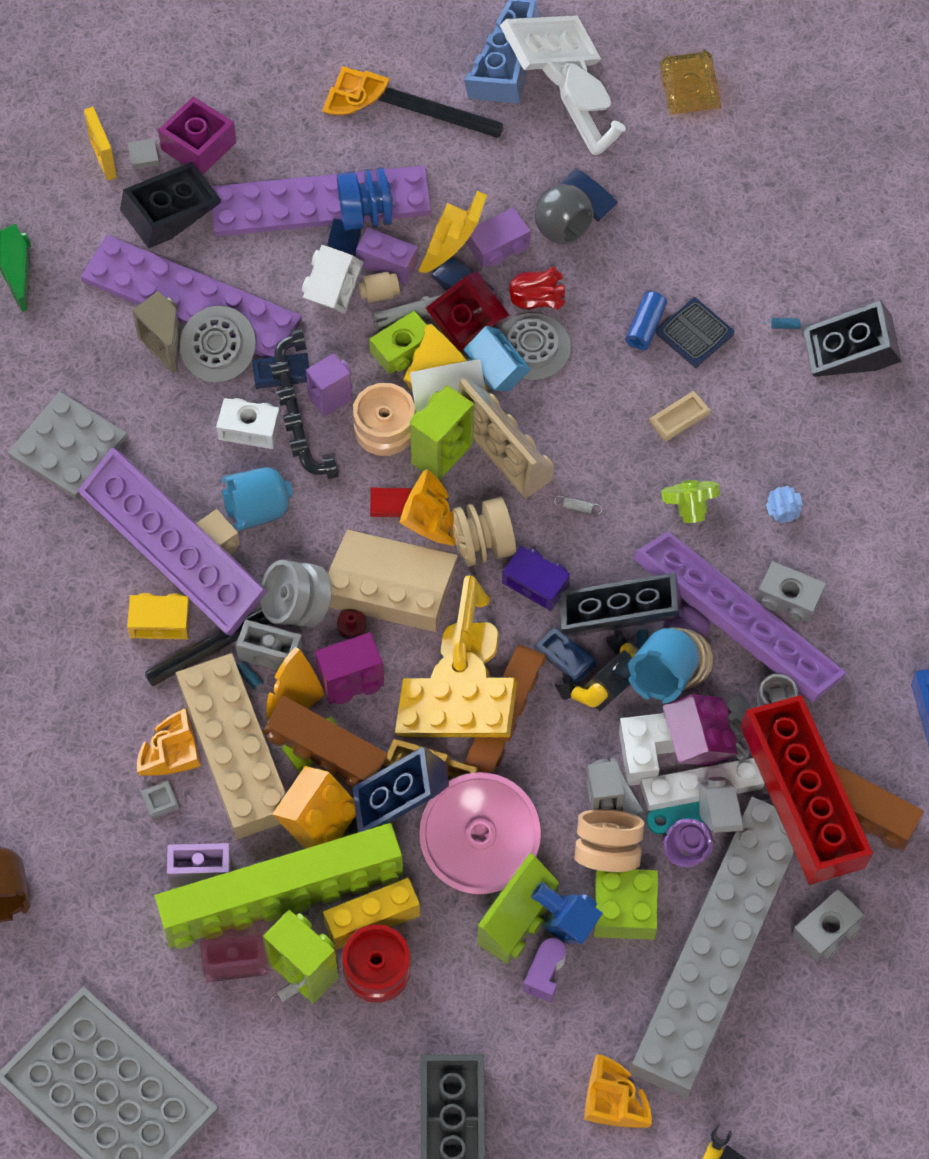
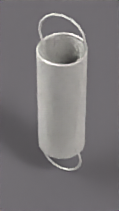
(578, 505)
(289, 990)

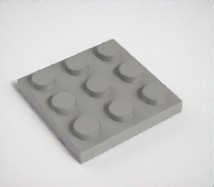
(66, 444)

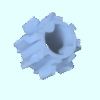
(784, 504)

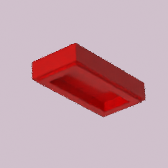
(388, 501)

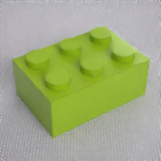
(442, 432)
(300, 954)

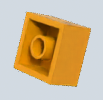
(315, 808)

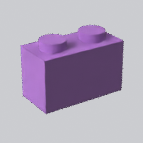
(499, 238)
(386, 254)
(329, 384)

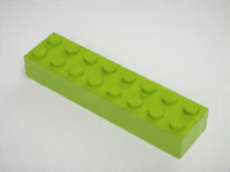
(280, 886)

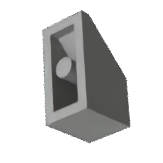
(719, 805)

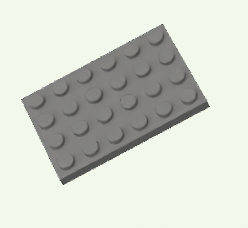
(105, 1087)

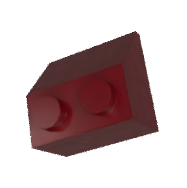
(466, 310)

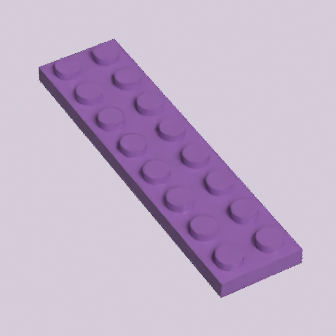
(309, 201)
(140, 274)
(172, 541)
(741, 616)

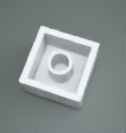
(332, 278)

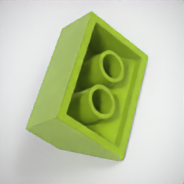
(515, 912)

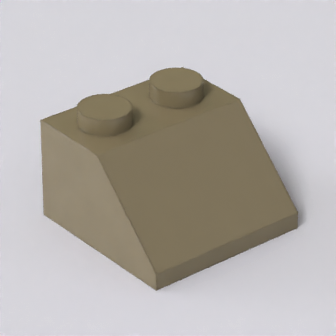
(159, 328)

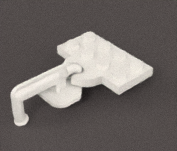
(563, 52)

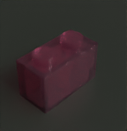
(233, 958)

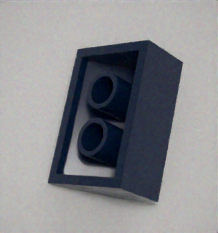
(399, 789)

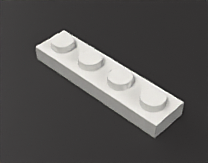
(684, 786)

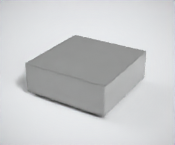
(143, 153)
(160, 800)

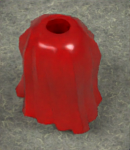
(537, 290)

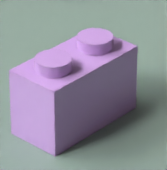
(197, 862)

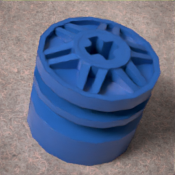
(364, 199)

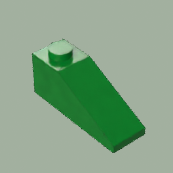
(15, 263)

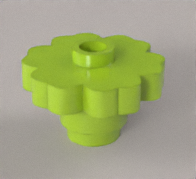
(691, 498)

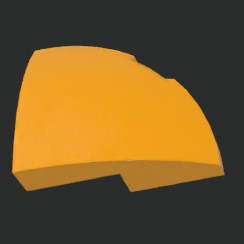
(354, 91)
(428, 511)
(296, 682)
(165, 744)
(610, 1086)

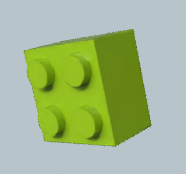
(627, 904)

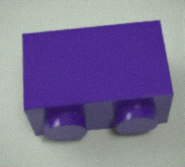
(536, 577)

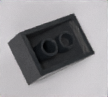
(168, 203)
(853, 342)

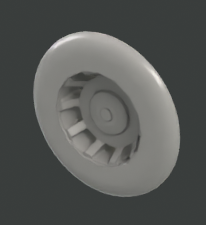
(532, 337)
(217, 343)

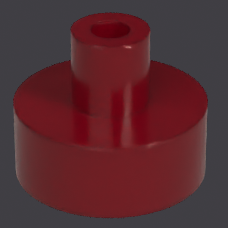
(351, 624)

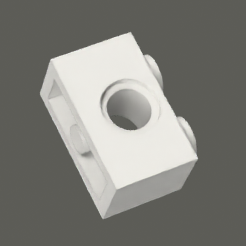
(259, 433)

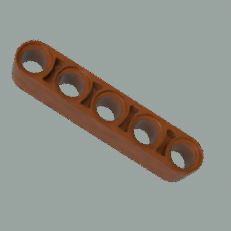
(524, 667)

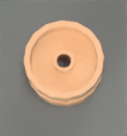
(383, 419)
(609, 840)

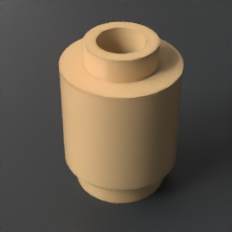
(379, 287)

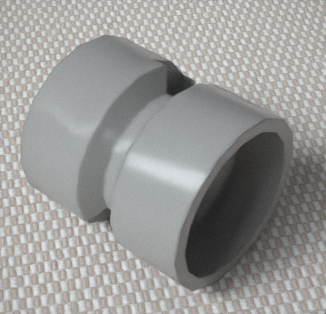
(776, 688)

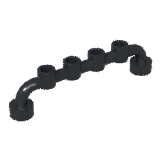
(293, 419)

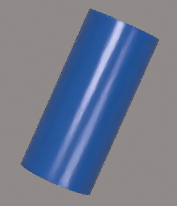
(646, 320)

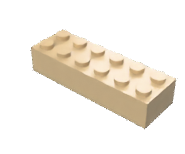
(232, 744)

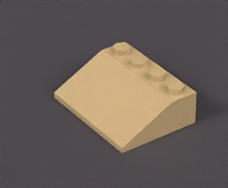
(505, 443)
(391, 580)

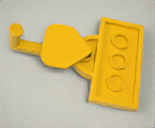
(460, 693)

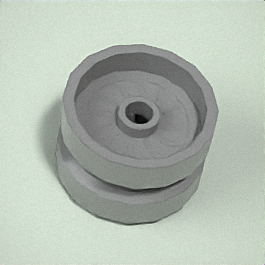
(296, 593)

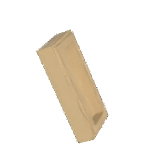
(679, 416)

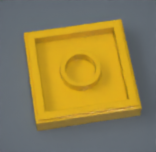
(100, 143)

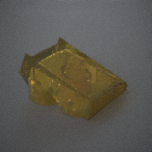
(690, 83)

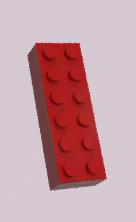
(805, 789)

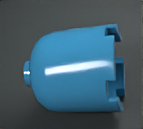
(256, 497)
(664, 665)

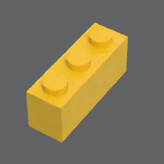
(381, 907)

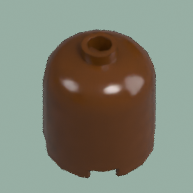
(13, 885)

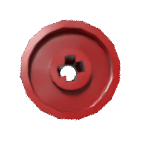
(379, 981)

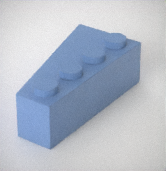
(497, 71)

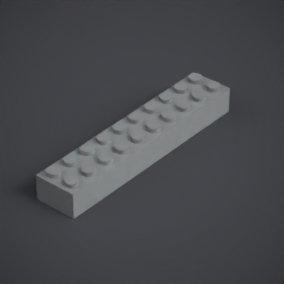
(715, 953)

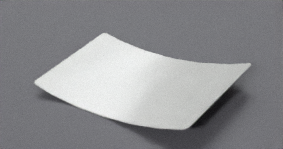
(434, 379)

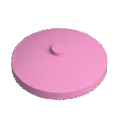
(479, 832)

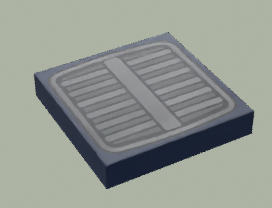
(695, 332)

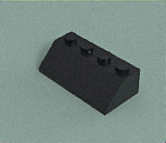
(621, 605)

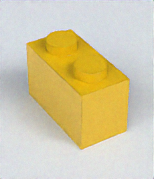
(158, 616)

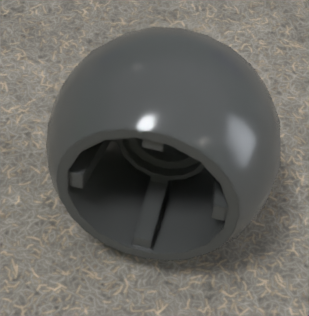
(564, 213)

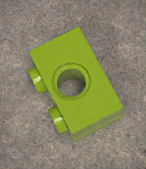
(385, 344)

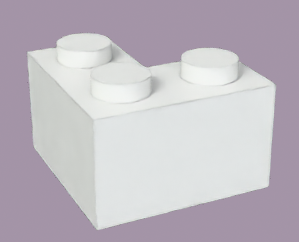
(641, 742)

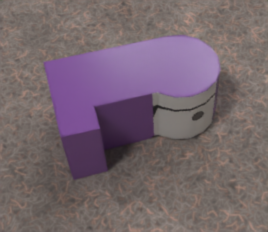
(547, 960)

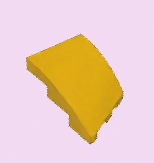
(452, 232)
(433, 352)

